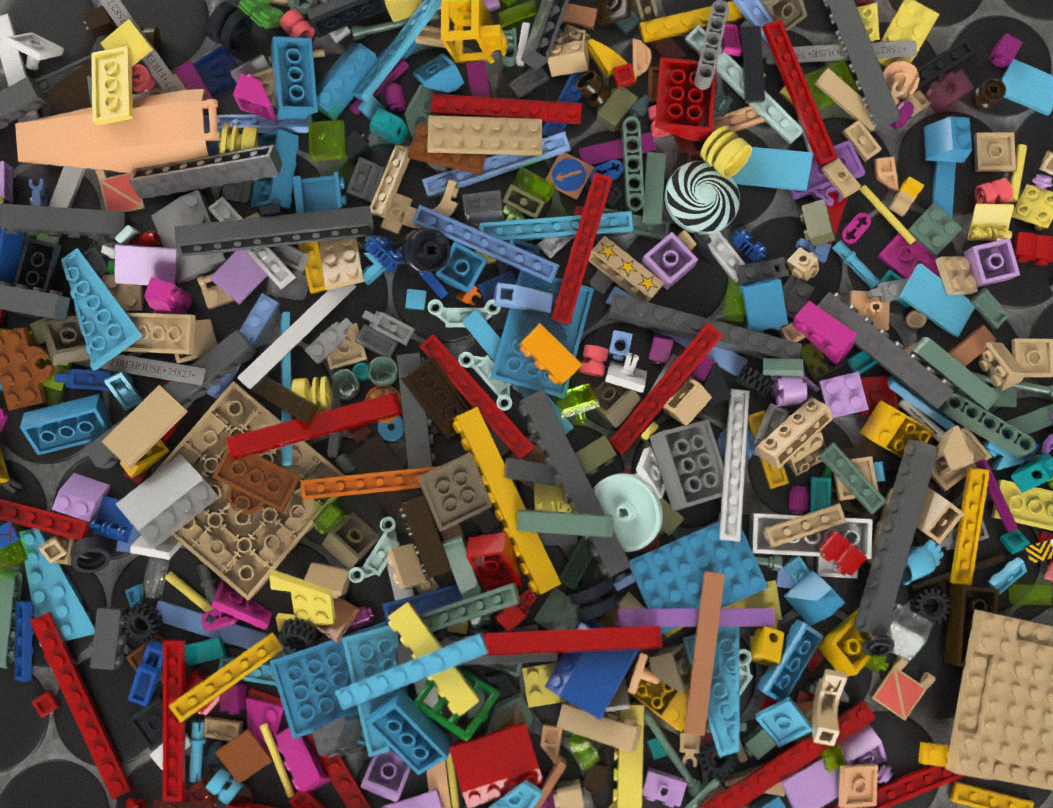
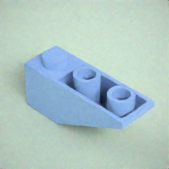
(522, 298)

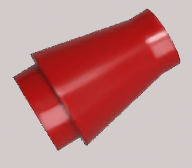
(149, 238)

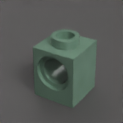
(758, 742)

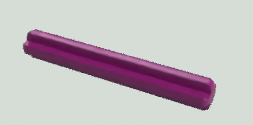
(397, 70)
(998, 498)

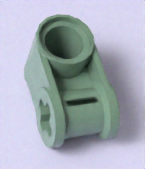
(512, 48)

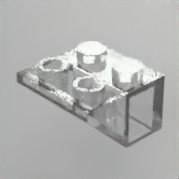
(482, 208)
(908, 631)

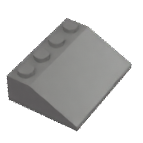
(187, 210)
(689, 464)
(167, 501)

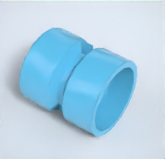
(217, 783)

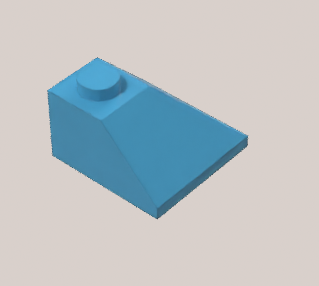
(439, 74)
(813, 598)

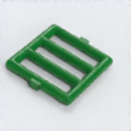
(451, 723)

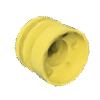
(234, 141)
(726, 151)
(319, 393)

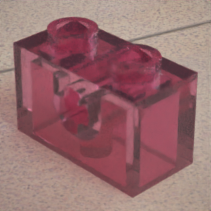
(957, 86)

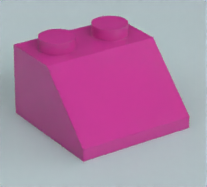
(253, 98)

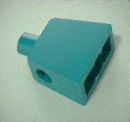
(387, 126)
(1034, 472)

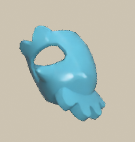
(922, 561)

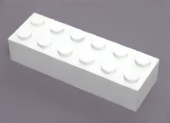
(856, 531)

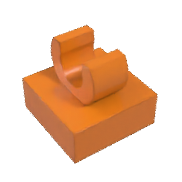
(467, 297)

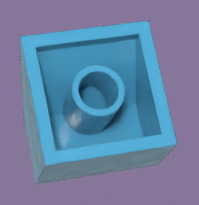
(948, 140)
(462, 268)

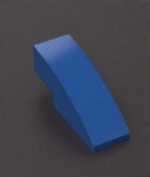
(147, 674)

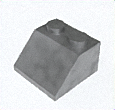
(338, 736)

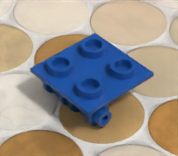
(745, 236)
(390, 256)
(111, 521)

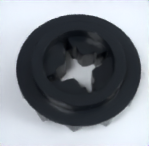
(878, 645)

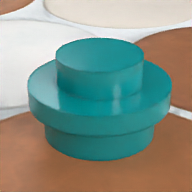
(361, 370)

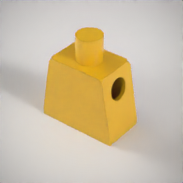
(766, 650)

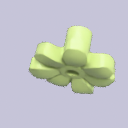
(513, 213)

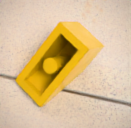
(155, 454)

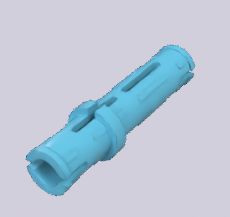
(858, 267)
(197, 740)

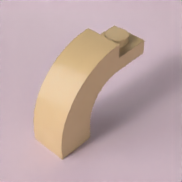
(446, 207)
(825, 707)

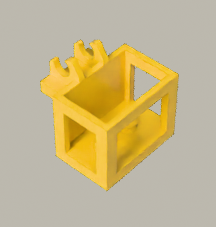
(473, 14)

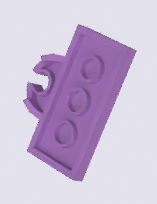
(818, 183)

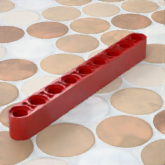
(322, 424)
(573, 640)

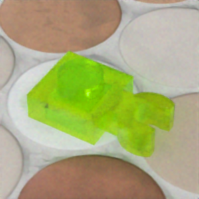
(807, 353)

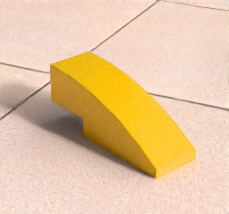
(606, 58)

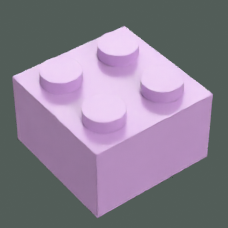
(669, 260)
(992, 262)
(843, 394)

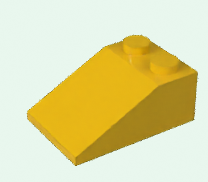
(844, 647)

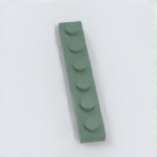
(472, 608)

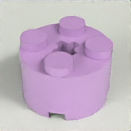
(788, 390)

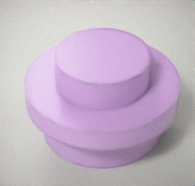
(1042, 181)
(884, 773)

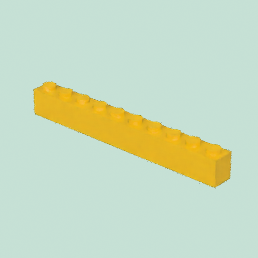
(506, 501)

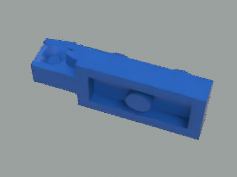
(84, 379)

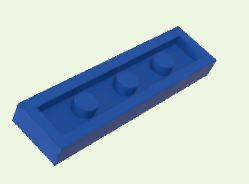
(570, 95)
(426, 601)
(23, 641)

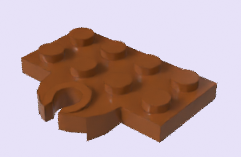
(465, 162)
(22, 369)
(257, 481)

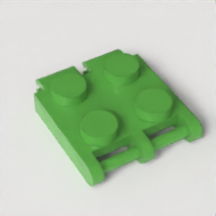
(262, 12)

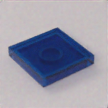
(216, 69)

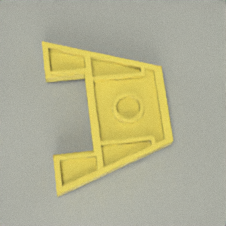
(309, 600)

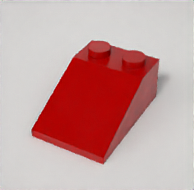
(493, 561)

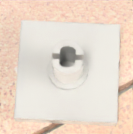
(35, 47)
(626, 374)
(649, 471)
(164, 550)

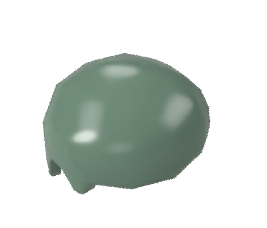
(383, 371)
(345, 385)

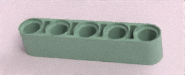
(636, 156)
(962, 379)
(997, 426)
(565, 523)
(464, 574)
(9, 593)

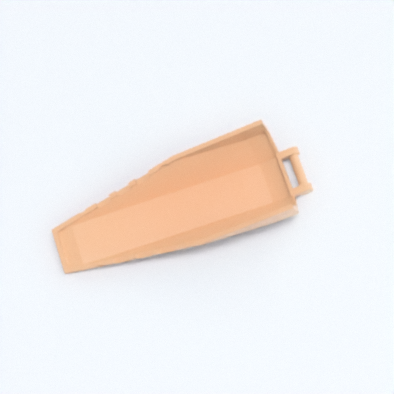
(161, 132)

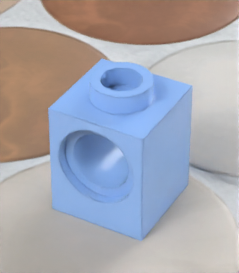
(625, 338)

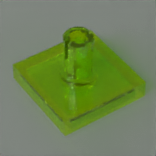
(326, 140)
(577, 403)

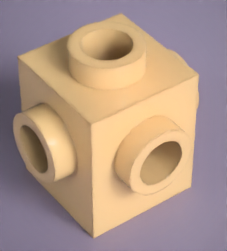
(803, 264)

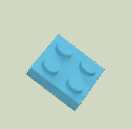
(783, 722)

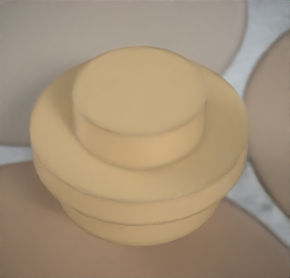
(915, 319)

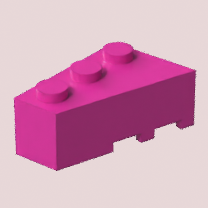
(167, 298)
(824, 332)
(302, 762)

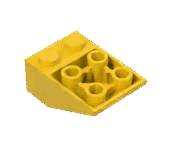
(892, 429)
(664, 701)

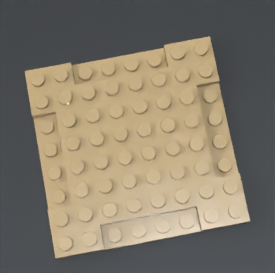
(237, 544)
(1005, 703)

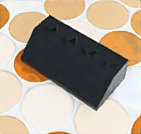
(342, 13)
(37, 266)

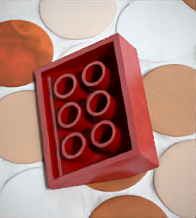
(680, 104)
(495, 764)

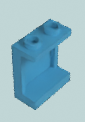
(319, 193)
(764, 305)

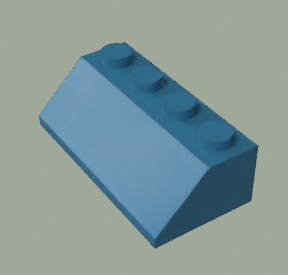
(293, 77)
(343, 78)
(279, 188)
(66, 424)
(795, 655)
(409, 732)

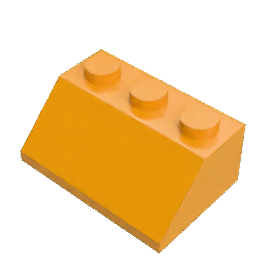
(549, 355)

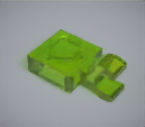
(876, 663)

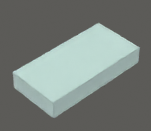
(127, 234)

